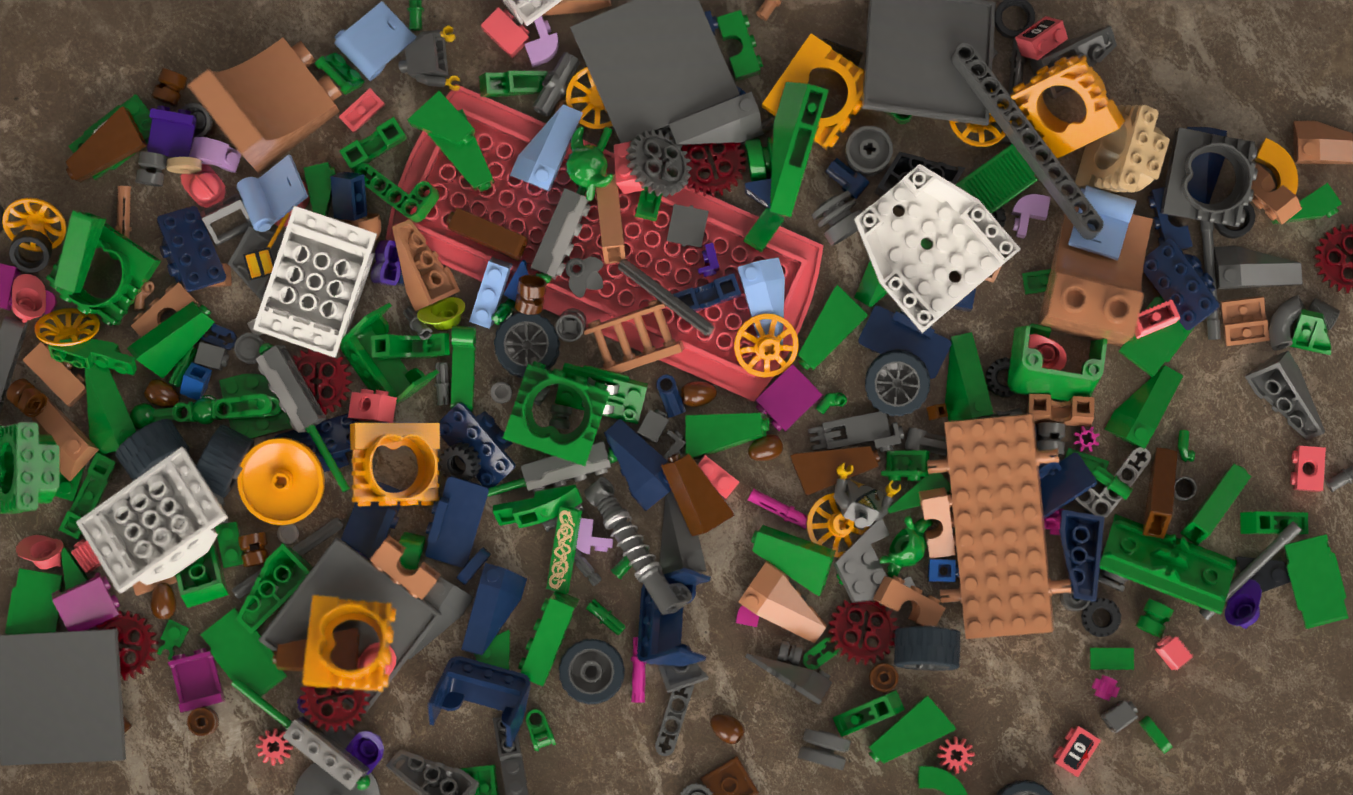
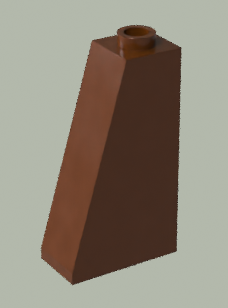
(107, 146)
(487, 234)
(819, 469)
(1160, 493)
(695, 495)
(345, 654)

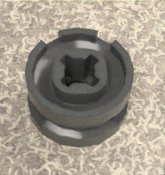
(248, 347)
(1113, 577)

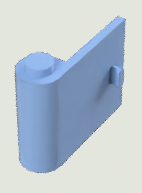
(372, 42)
(272, 194)
(1116, 215)

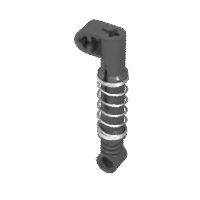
(666, 596)

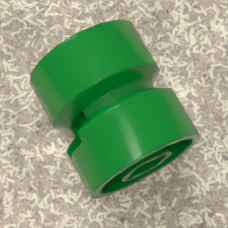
(1154, 618)

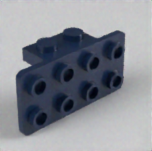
(189, 249)
(1182, 280)
(897, 331)
(335, 435)
(484, 436)
(1063, 482)
(456, 521)
(371, 524)

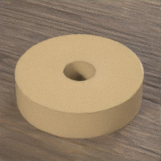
(184, 165)

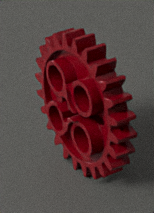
(730, 156)
(1334, 271)
(337, 381)
(844, 625)
(127, 626)
(340, 715)

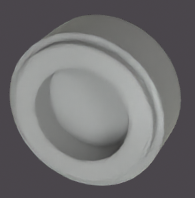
(501, 392)
(288, 533)

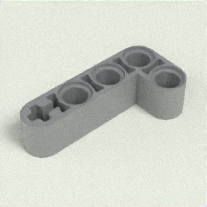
(1104, 497)

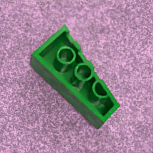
(548, 637)

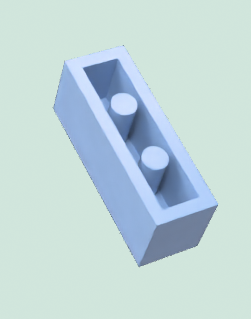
(490, 292)

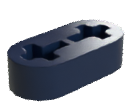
(219, 342)
(474, 565)

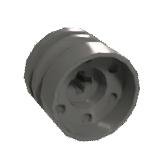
(838, 216)

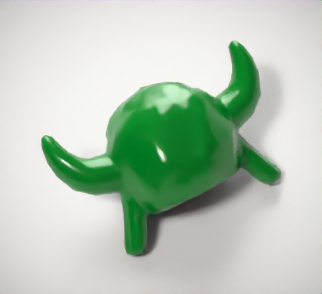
(587, 165)
(907, 546)

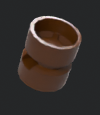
(169, 87)
(530, 294)
(26, 397)
(254, 557)
(883, 677)
(203, 721)

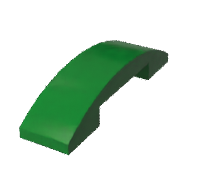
(89, 494)

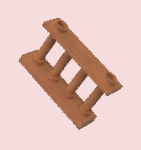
(649, 353)

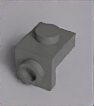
(887, 443)
(677, 446)
(341, 737)

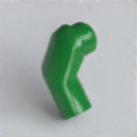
(1183, 444)

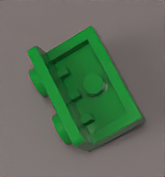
(906, 464)

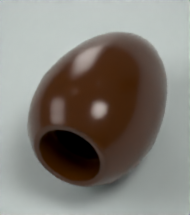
(698, 393)
(161, 394)
(766, 448)
(163, 601)
(727, 728)

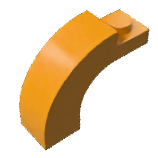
(1280, 163)

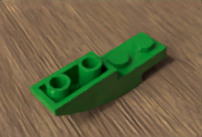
(94, 351)
(538, 509)

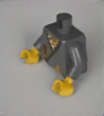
(428, 59)
(860, 501)

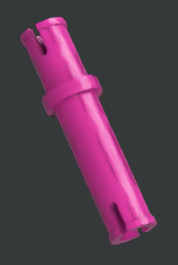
(778, 508)
(638, 676)

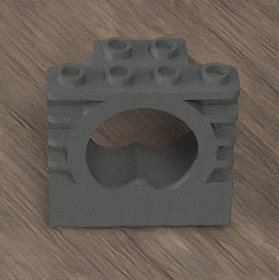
(1188, 145)

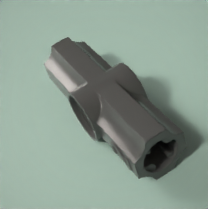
(556, 84)

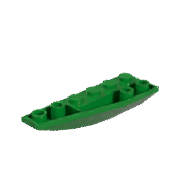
(792, 142)

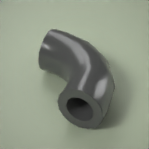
(1281, 322)

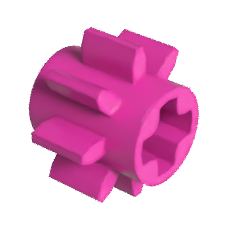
(1092, 437)
(1053, 522)
(1105, 687)

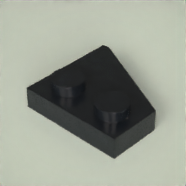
(1269, 576)

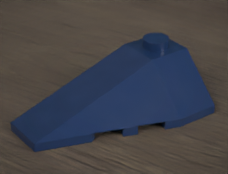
(1205, 169)
(638, 464)
(1082, 545)
(494, 602)

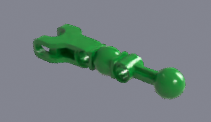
(208, 410)

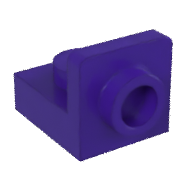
(709, 257)

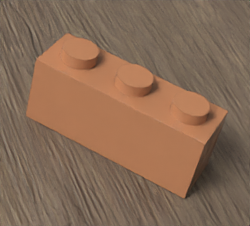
(56, 375)

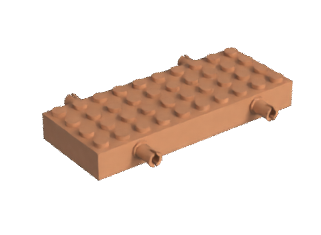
(999, 526)

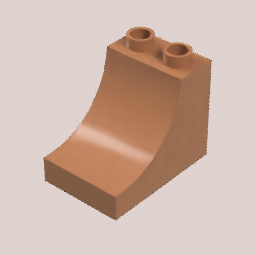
(268, 101)
(1095, 293)

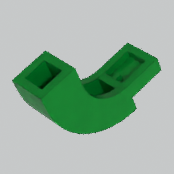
(409, 347)
(939, 779)

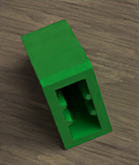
(442, 120)

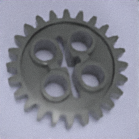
(658, 163)

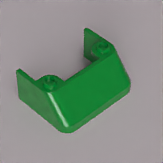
(381, 373)
(1029, 377)

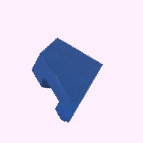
(511, 290)

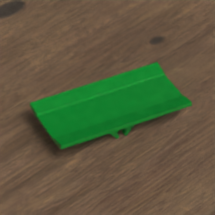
(1168, 565)

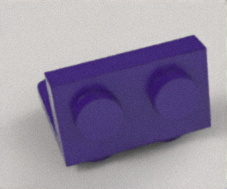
(171, 132)

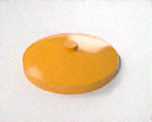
(281, 481)

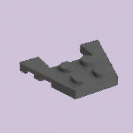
(253, 241)
(860, 566)

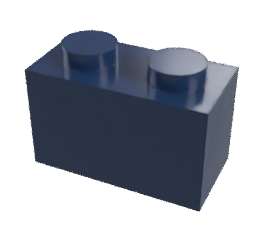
(348, 196)

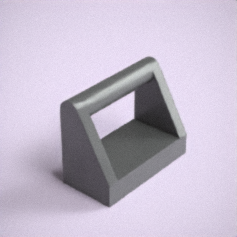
(222, 209)

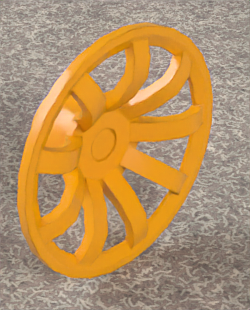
(592, 99)
(980, 130)
(36, 219)
(69, 331)
(766, 346)
(837, 524)

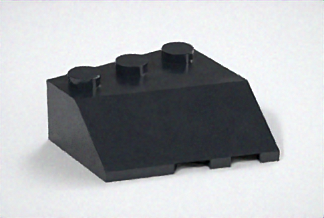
(906, 163)

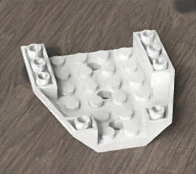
(962, 240)

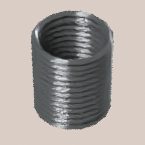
(1330, 313)
(1194, 488)

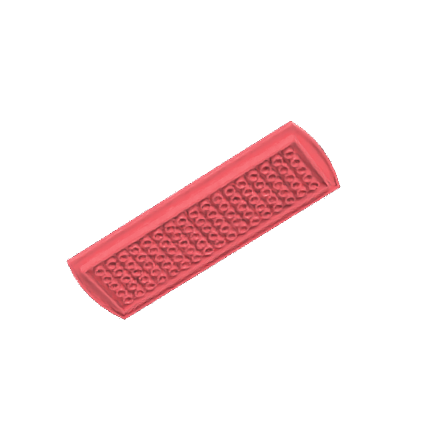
(529, 209)

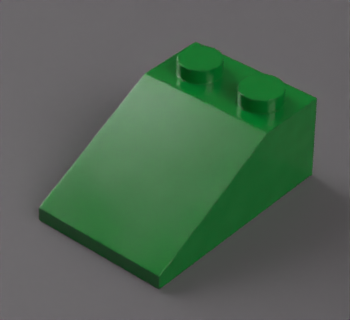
(202, 580)

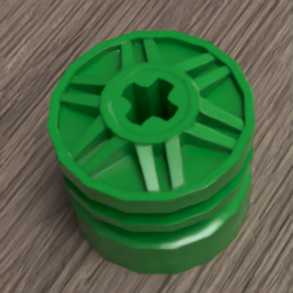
(759, 158)

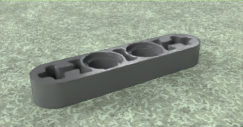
(676, 715)

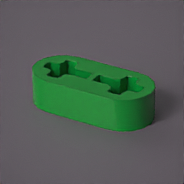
(817, 649)
(1155, 734)

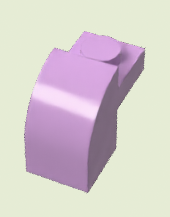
(545, 48)
(215, 153)
(1029, 206)
(586, 540)

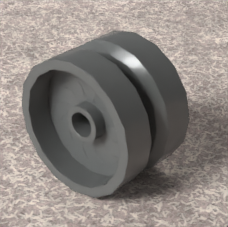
(868, 138)
(824, 748)

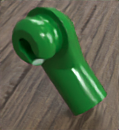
(831, 399)

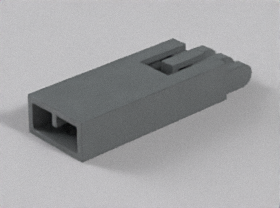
(858, 430)

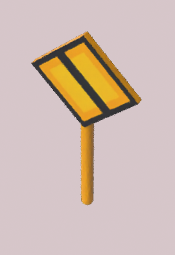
(260, 262)

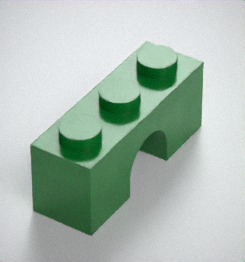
(735, 27)
(382, 140)

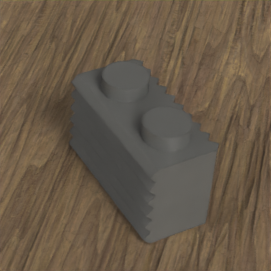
(1119, 715)

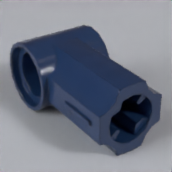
(847, 178)
(671, 398)

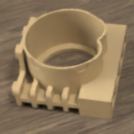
(1127, 157)

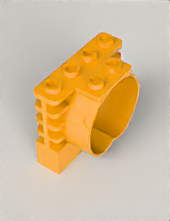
(815, 55)
(1064, 137)
(419, 437)
(324, 617)

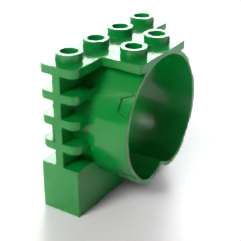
(137, 269)
(571, 446)
(27, 468)

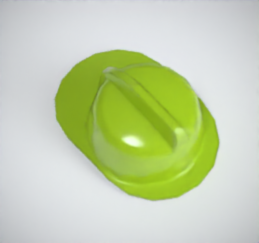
(443, 313)

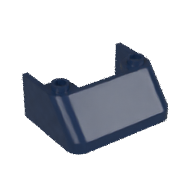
(661, 634)
(485, 686)

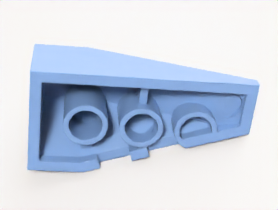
(544, 154)
(764, 291)

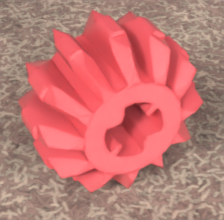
(957, 747)
(275, 754)

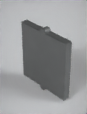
(687, 226)

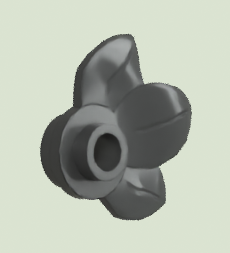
(587, 277)

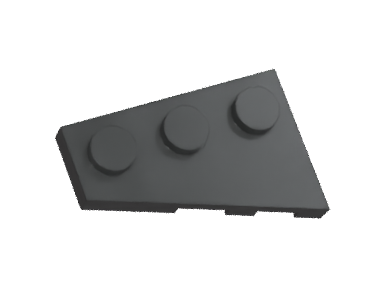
(681, 676)

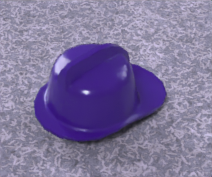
(1243, 606)
(367, 748)

